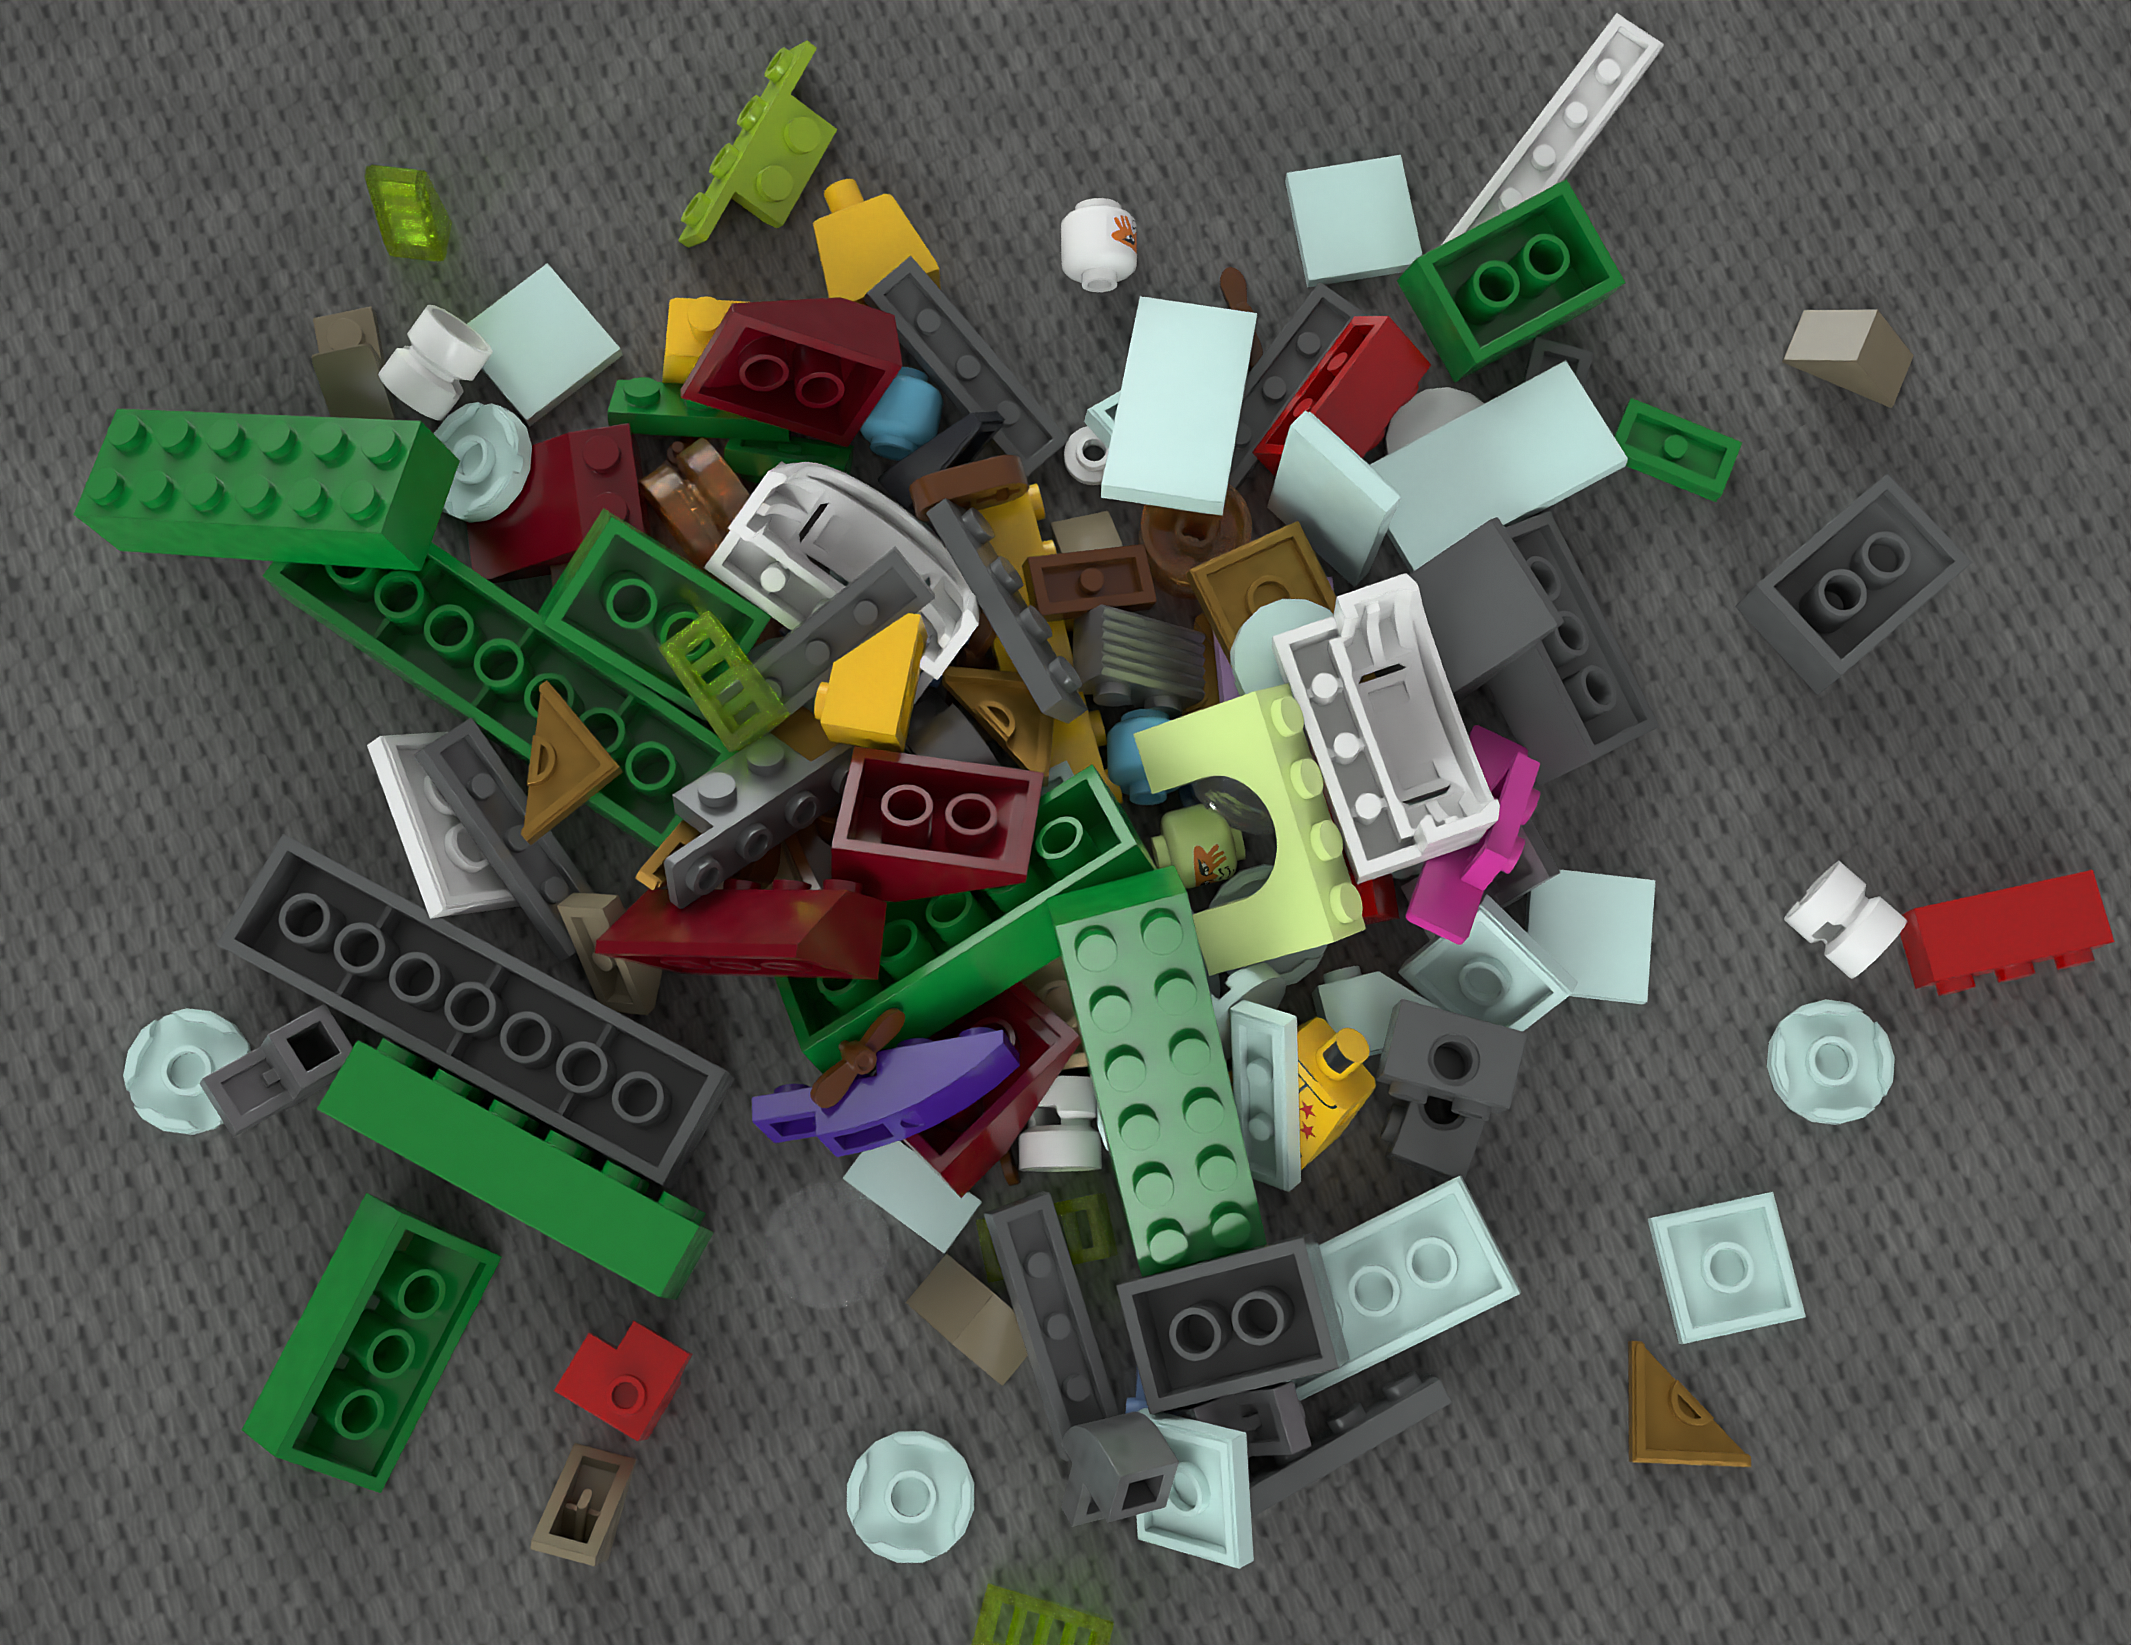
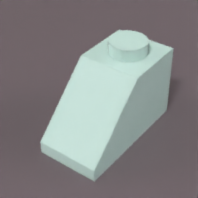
(1361, 1003)

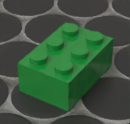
(1510, 280)
(633, 595)

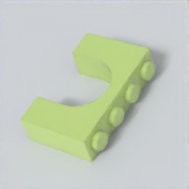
(1265, 748)

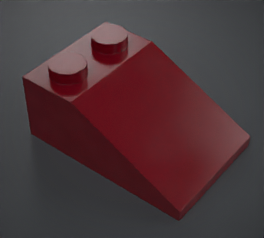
(799, 365)
(560, 502)
(933, 825)
(981, 1134)

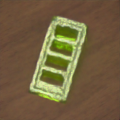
(408, 213)
(705, 695)
(1100, 1227)
(995, 1595)

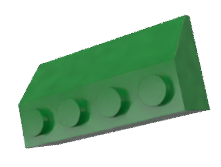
(371, 1345)

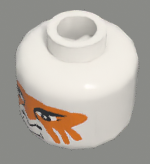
(1098, 244)

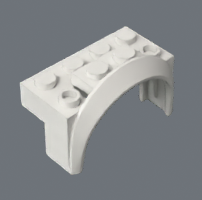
(854, 531)
(1386, 736)

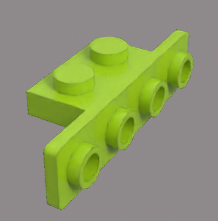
(769, 158)

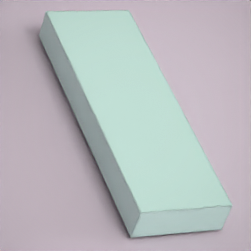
(1267, 1091)

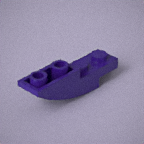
(913, 1091)

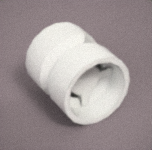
(430, 369)
(1845, 920)
(1064, 1146)

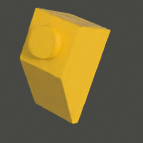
(874, 688)

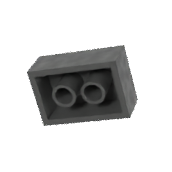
(1233, 1323)

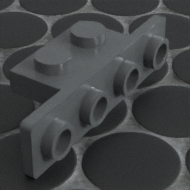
(749, 809)

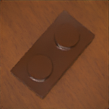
(1079, 581)

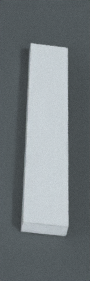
(1568, 121)

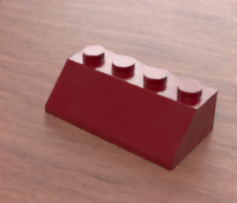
(755, 931)

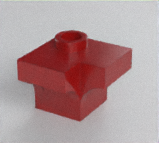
(628, 1382)

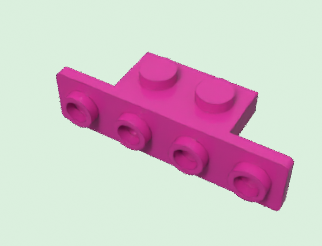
(1454, 882)

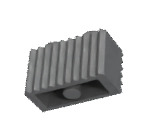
(1138, 661)

